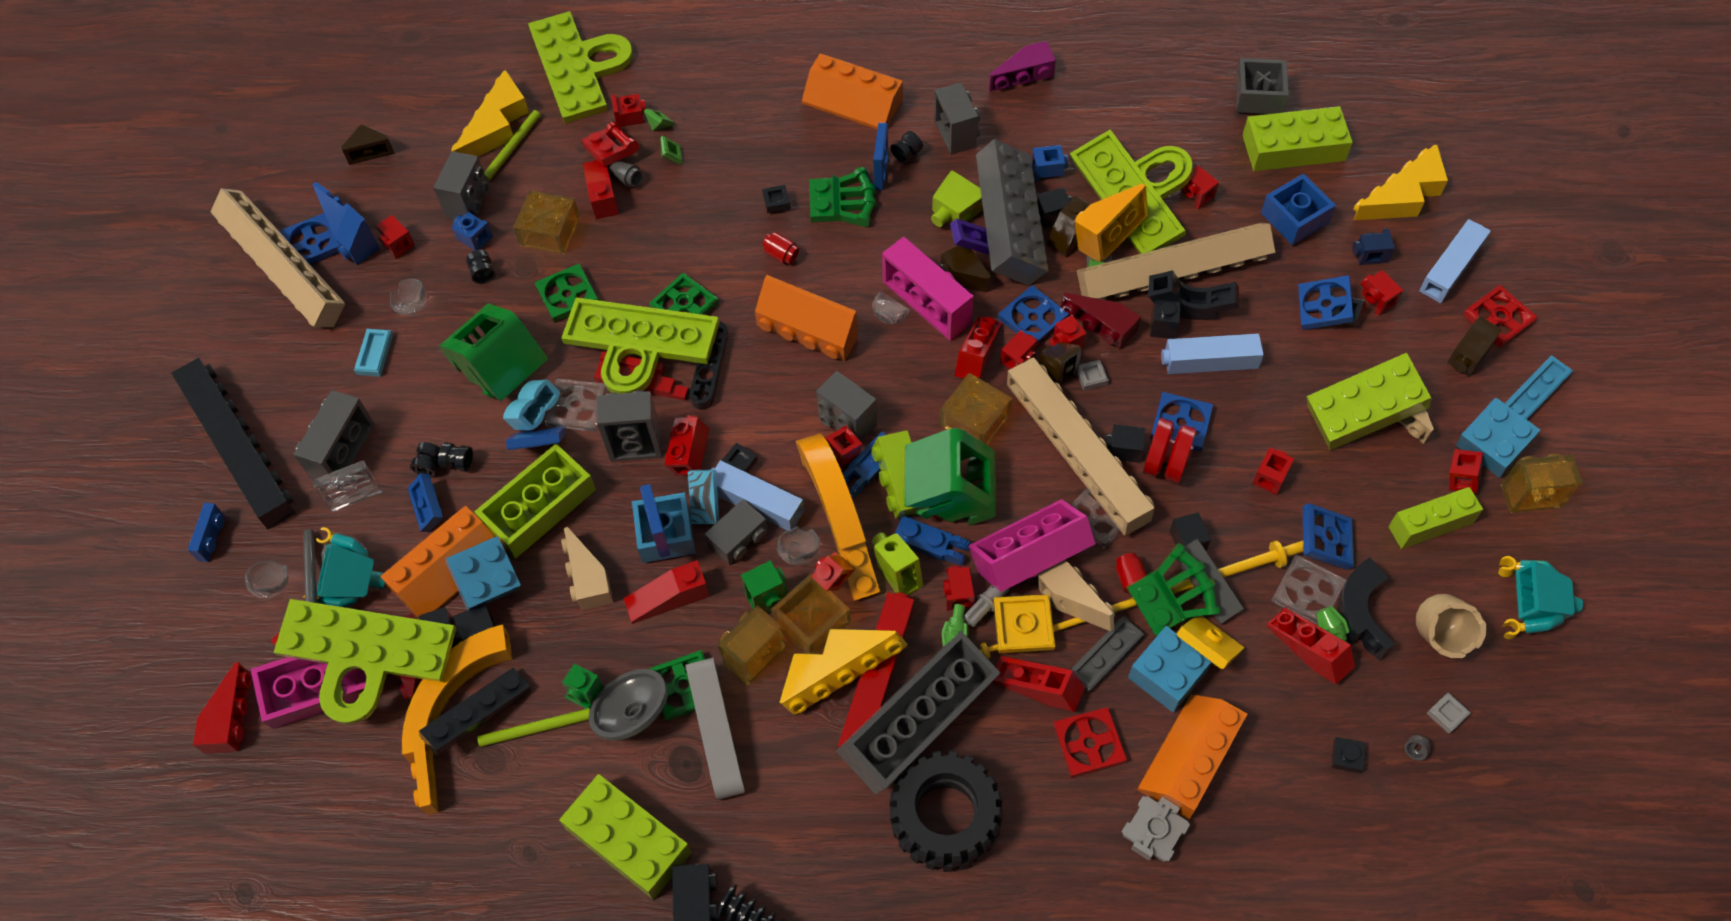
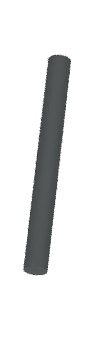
(309, 566)

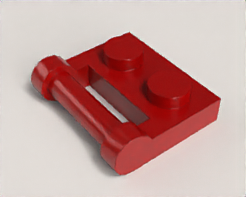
(605, 150)

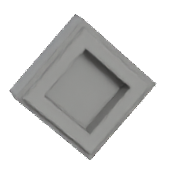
(1092, 375)
(1448, 713)

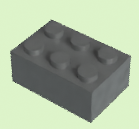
(629, 426)
(334, 435)

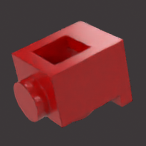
(628, 109)
(1201, 187)
(395, 236)
(1381, 291)
(1069, 332)
(1018, 350)
(842, 451)
(1273, 470)
(1465, 470)
(832, 572)
(958, 587)

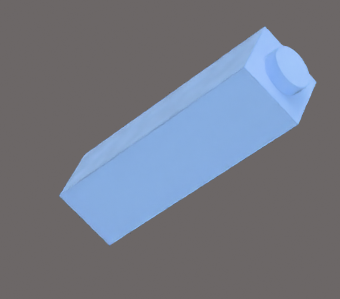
(1454, 261)
(1212, 353)
(770, 501)

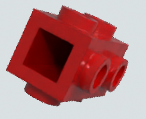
(686, 445)

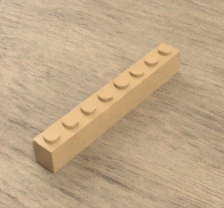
(277, 258)
(1184, 259)
(1080, 446)

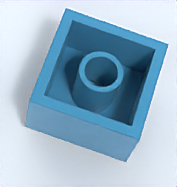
(1499, 435)
(676, 524)
(483, 573)
(1169, 669)

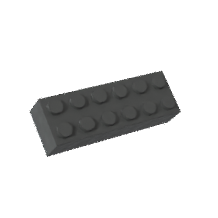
(1011, 213)
(917, 713)

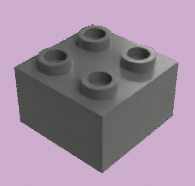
(1261, 86)
(956, 118)
(461, 185)
(845, 403)

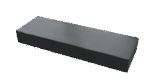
(1224, 596)
(1107, 653)

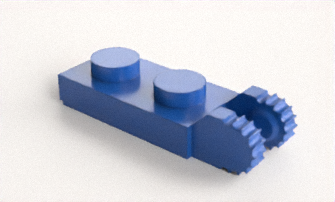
(863, 468)
(931, 540)

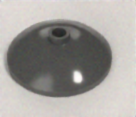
(628, 704)

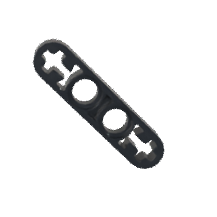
(714, 365)

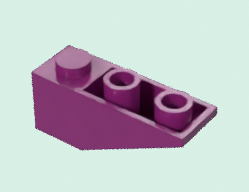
(1025, 66)

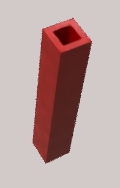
(875, 683)

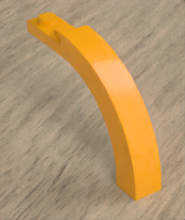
(840, 512)
(431, 697)

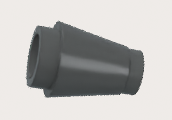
(628, 174)

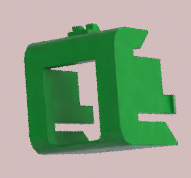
(499, 358)
(936, 481)

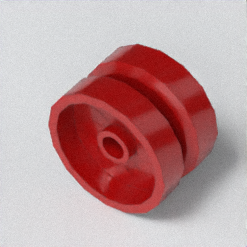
(1169, 450)

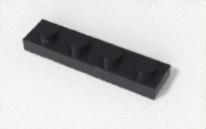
(474, 711)

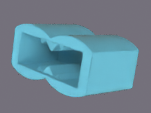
(530, 407)

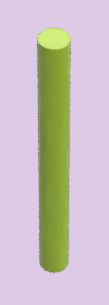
(512, 144)
(533, 727)

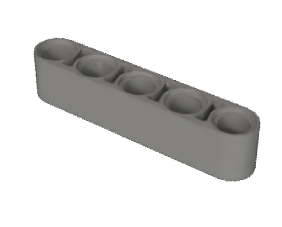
(715, 729)

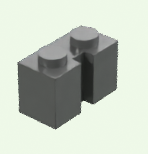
(736, 531)

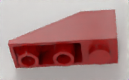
(977, 347)
(1315, 646)
(220, 721)

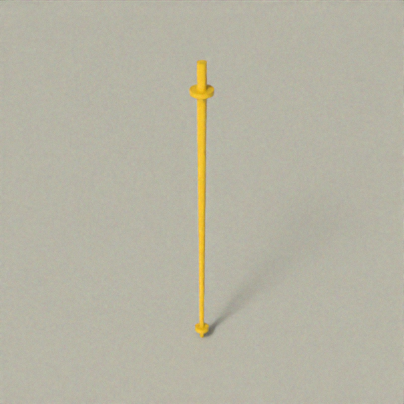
(1276, 554)

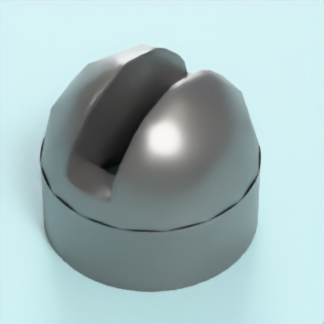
(1411, 743)

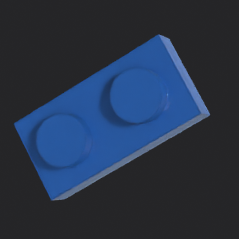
(425, 502)
(206, 532)

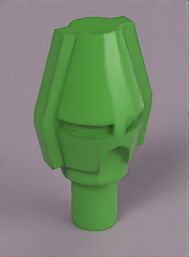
(1332, 622)
(955, 624)

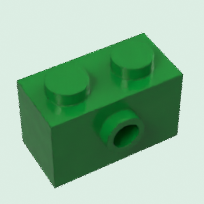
(764, 586)

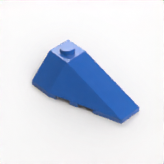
(348, 227)

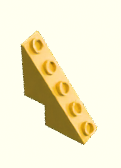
(491, 121)
(1405, 191)
(844, 659)

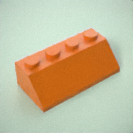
(852, 92)
(806, 318)
(422, 574)
(1192, 752)

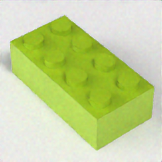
(1297, 138)
(1368, 401)
(536, 500)
(625, 836)

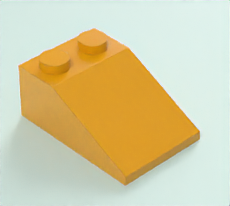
(1110, 222)

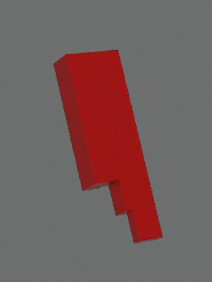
(659, 385)

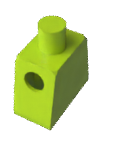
(956, 200)
(897, 563)

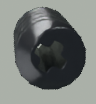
(737, 909)

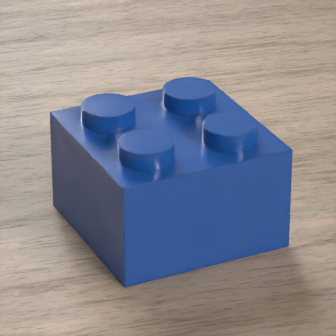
(1298, 209)

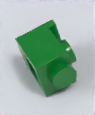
(582, 686)

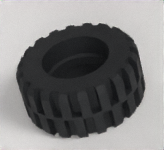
(953, 773)

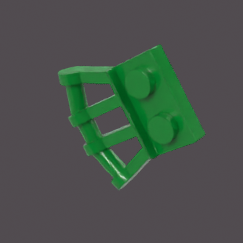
(827, 195)
(1158, 602)

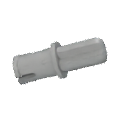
(983, 605)

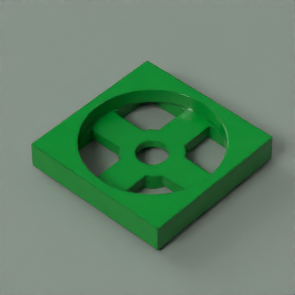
(560, 279)
(685, 281)
(677, 665)

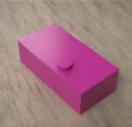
(927, 288)
(1032, 545)
(291, 689)

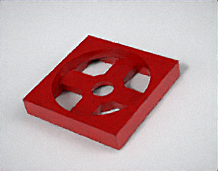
(1512, 305)
(1111, 737)

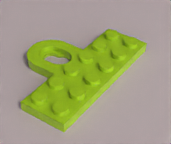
(569, 64)
(1112, 170)
(639, 331)
(362, 641)

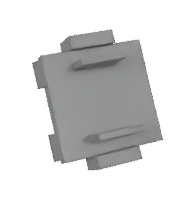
(1155, 828)

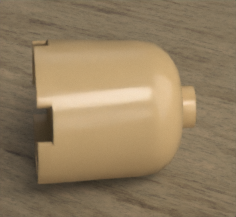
(1450, 625)

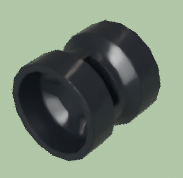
(908, 145)
(480, 266)
(456, 457)
(426, 459)

